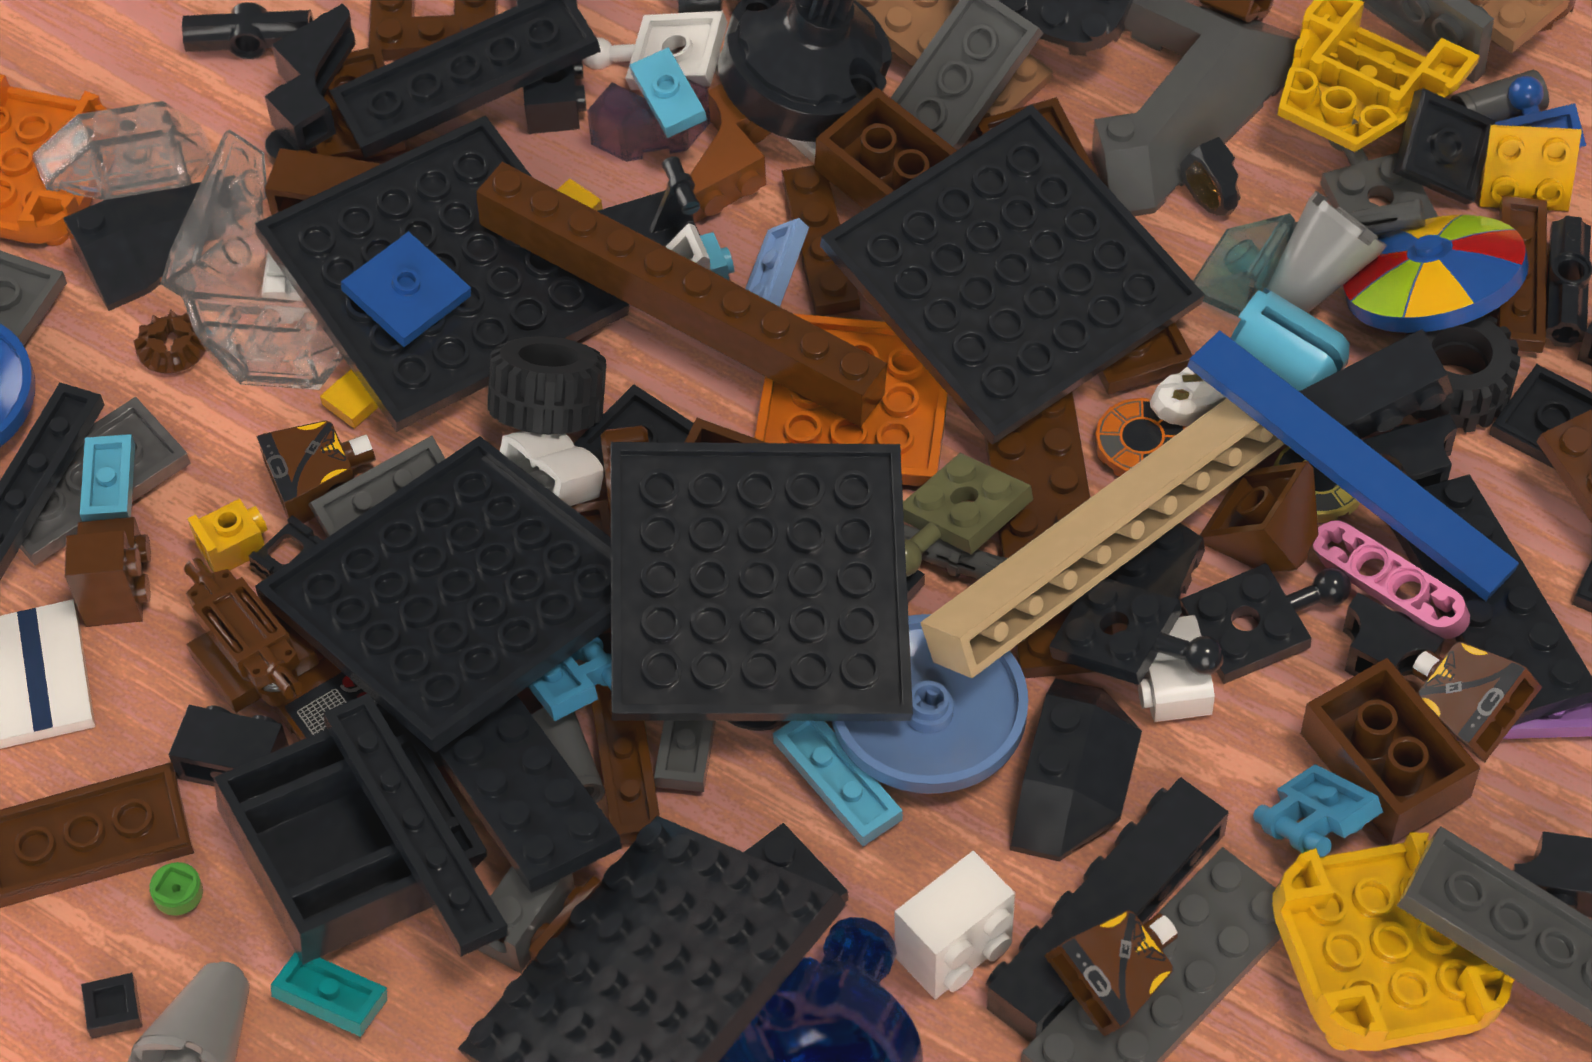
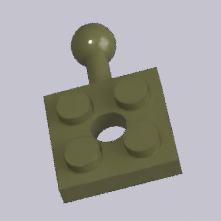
(967, 525)

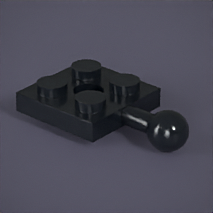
(1262, 598)
(1131, 651)

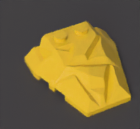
(1359, 75)

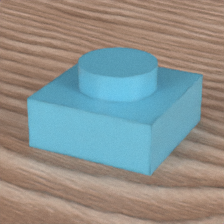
(720, 258)

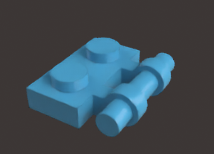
(571, 685)
(1327, 805)

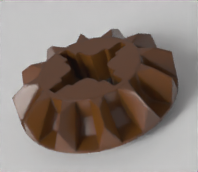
(183, 353)

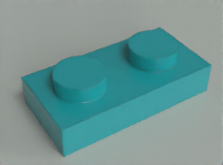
(330, 993)

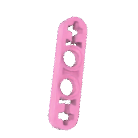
(1390, 578)

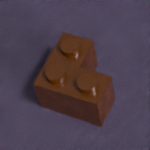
(107, 571)

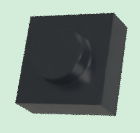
(111, 1005)

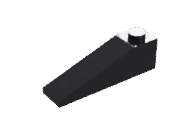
(129, 241)

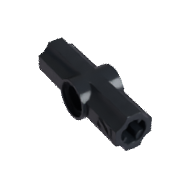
(243, 31)
(1568, 281)

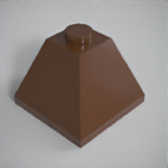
(1267, 518)

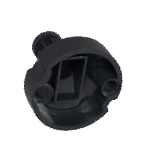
(801, 62)

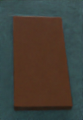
(91, 834)

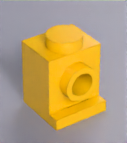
(228, 535)

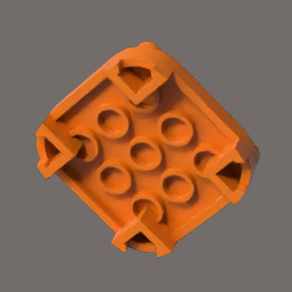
(26, 123)

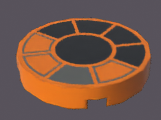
(1130, 434)

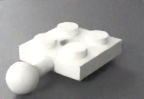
(696, 31)

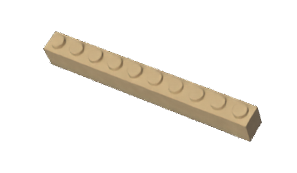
(1095, 539)

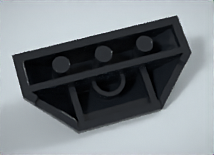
(1075, 771)

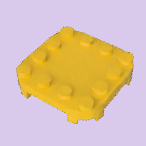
(1371, 967)

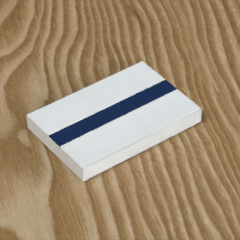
(43, 675)

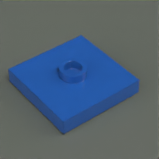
(406, 289)

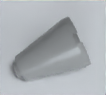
(1322, 254)
(201, 1021)

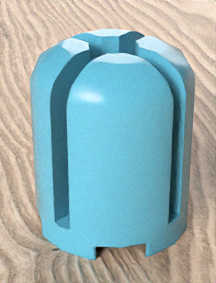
(1290, 340)

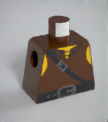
(310, 463)
(1475, 694)
(1115, 966)

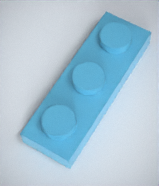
(838, 781)

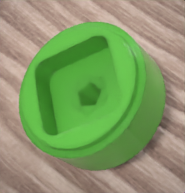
(176, 888)

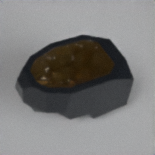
(1212, 177)

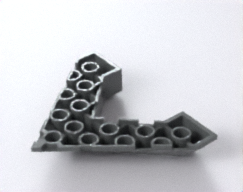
(1209, 94)

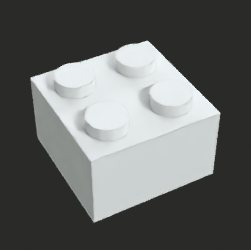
(955, 925)

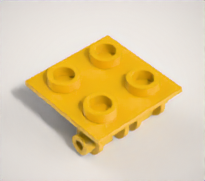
(1530, 165)

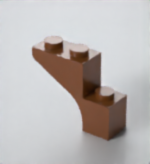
(732, 162)

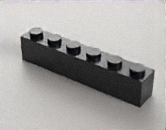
(1136, 876)

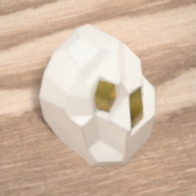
(1184, 398)

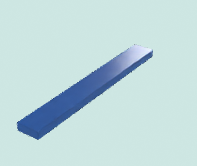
(1353, 465)

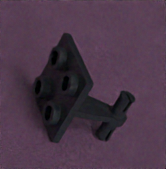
(662, 213)

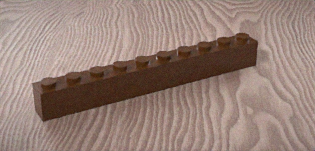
(682, 294)

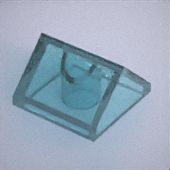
(1243, 262)

